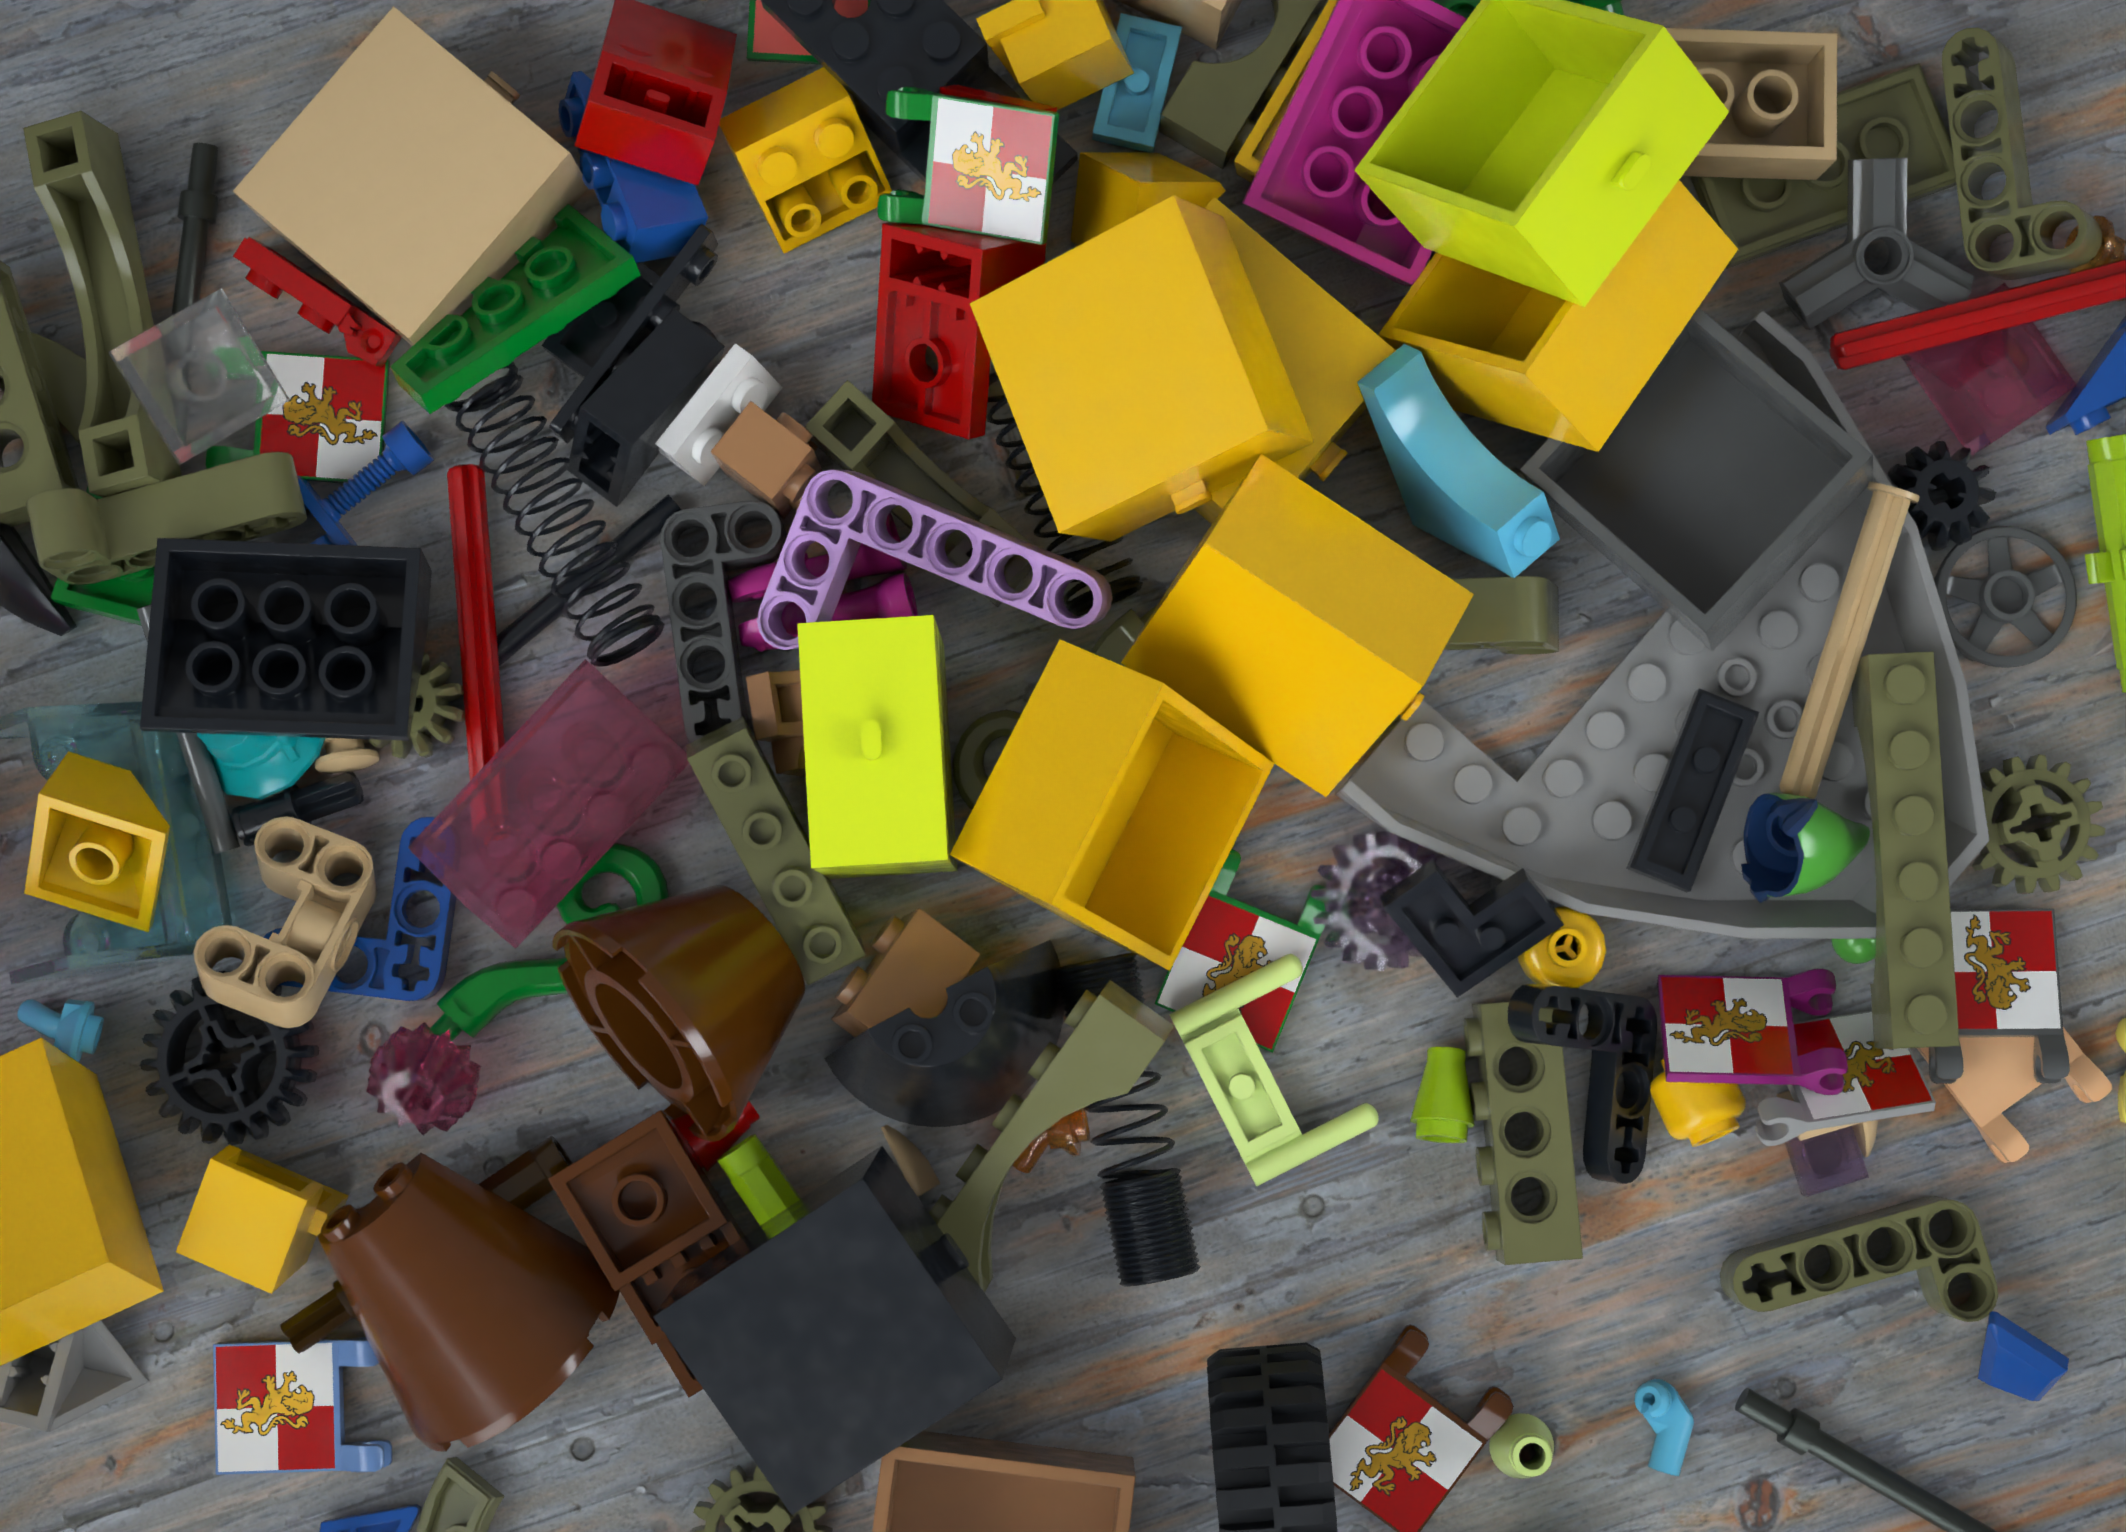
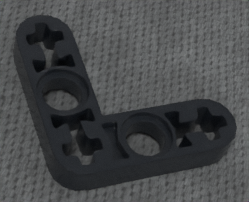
(1614, 1026)

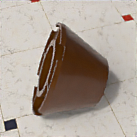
(685, 998)

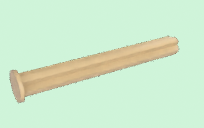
(1846, 639)

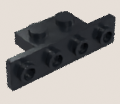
(616, 326)

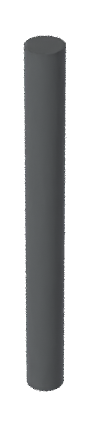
(203, 778)

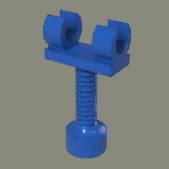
(401, 452)

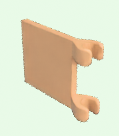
(2000, 1074)

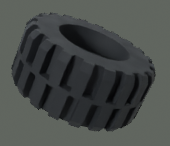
(1271, 1439)

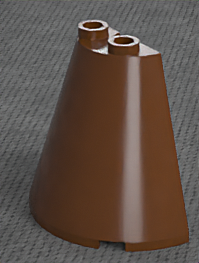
(464, 1300)

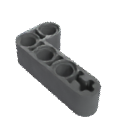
(717, 631)

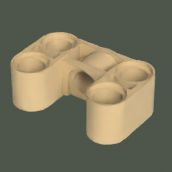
(314, 937)

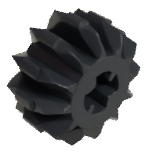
(1936, 470)

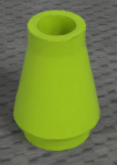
(1443, 1099)

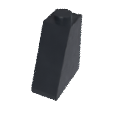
(638, 404)

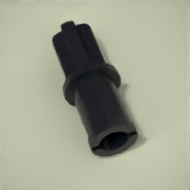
(300, 803)

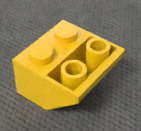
(806, 158)

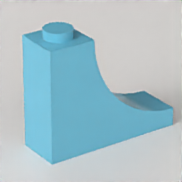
(1447, 474)

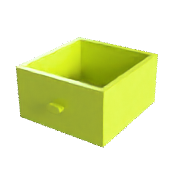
(1543, 142)
(877, 747)

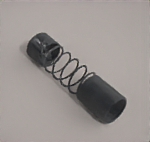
(1142, 1205)

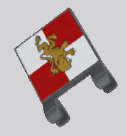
(2006, 988)

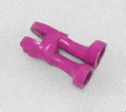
(883, 600)

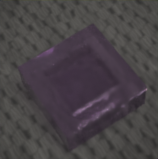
(1826, 1161)

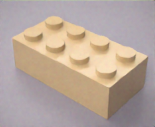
(1777, 101)

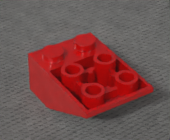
(657, 91)

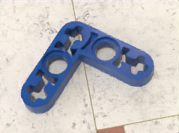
(386, 955)

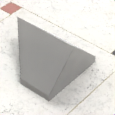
(66, 1379)

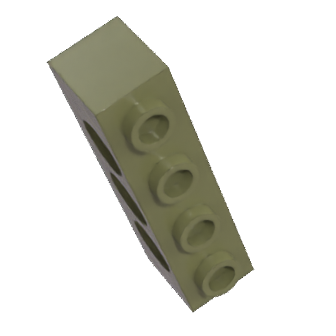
(26, 414)
(774, 849)
(1553, 1227)

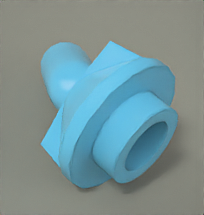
(74, 1030)

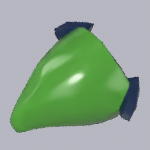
(1796, 845)

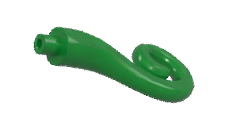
(493, 988)

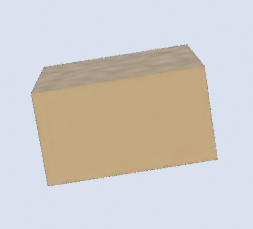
(411, 179)

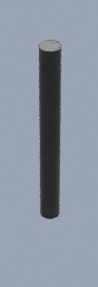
(551, 607)

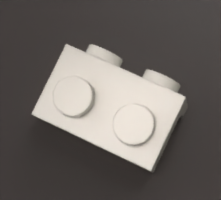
(713, 410)

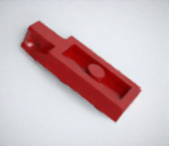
(321, 304)

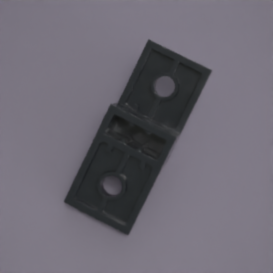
(895, 48)

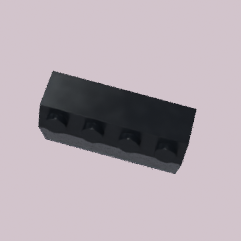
(285, 639)

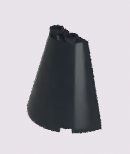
(968, 1055)

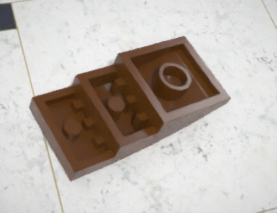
(647, 1220)

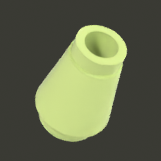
(1512, 1436)

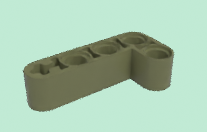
(2002, 152)
(118, 535)
(1509, 616)
(1852, 1266)

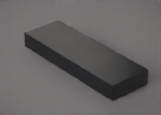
(1693, 790)

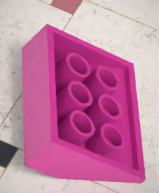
(1344, 101)

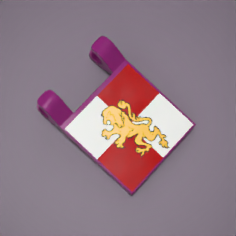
(1745, 1030)

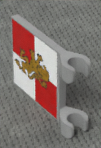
(1875, 1085)

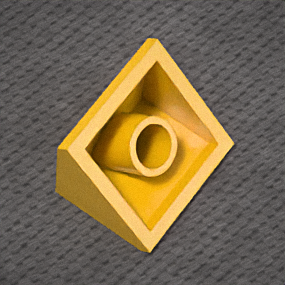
(1127, 183)

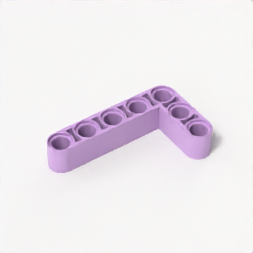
(923, 548)

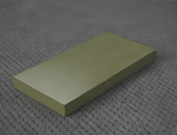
(1874, 121)

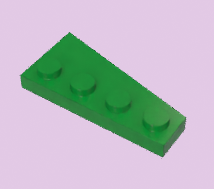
(509, 316)

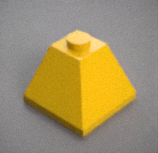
(98, 843)

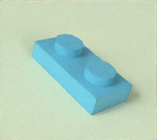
(1133, 106)

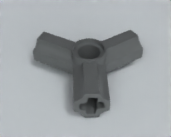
(1841, 277)

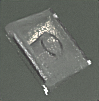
(199, 376)

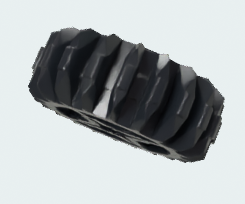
(216, 1032)

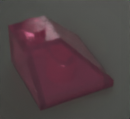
(1990, 381)

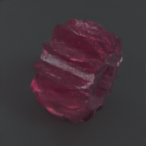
(423, 1078)

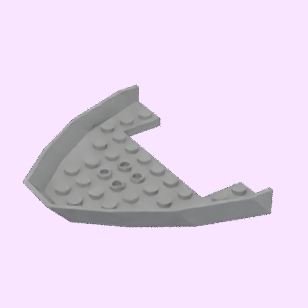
(1592, 786)

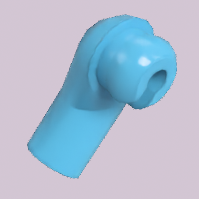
(1670, 1421)

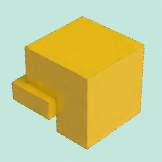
(1056, 47)
(256, 1218)

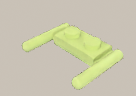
(1244, 1084)

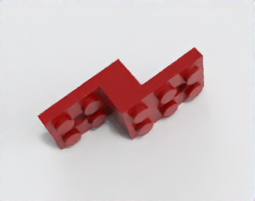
(925, 301)

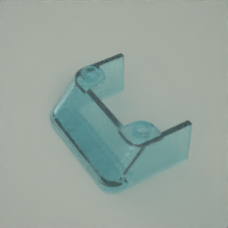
(193, 877)

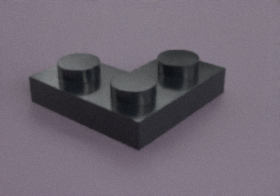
(1469, 940)

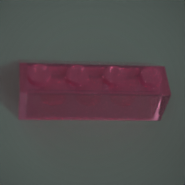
(550, 804)

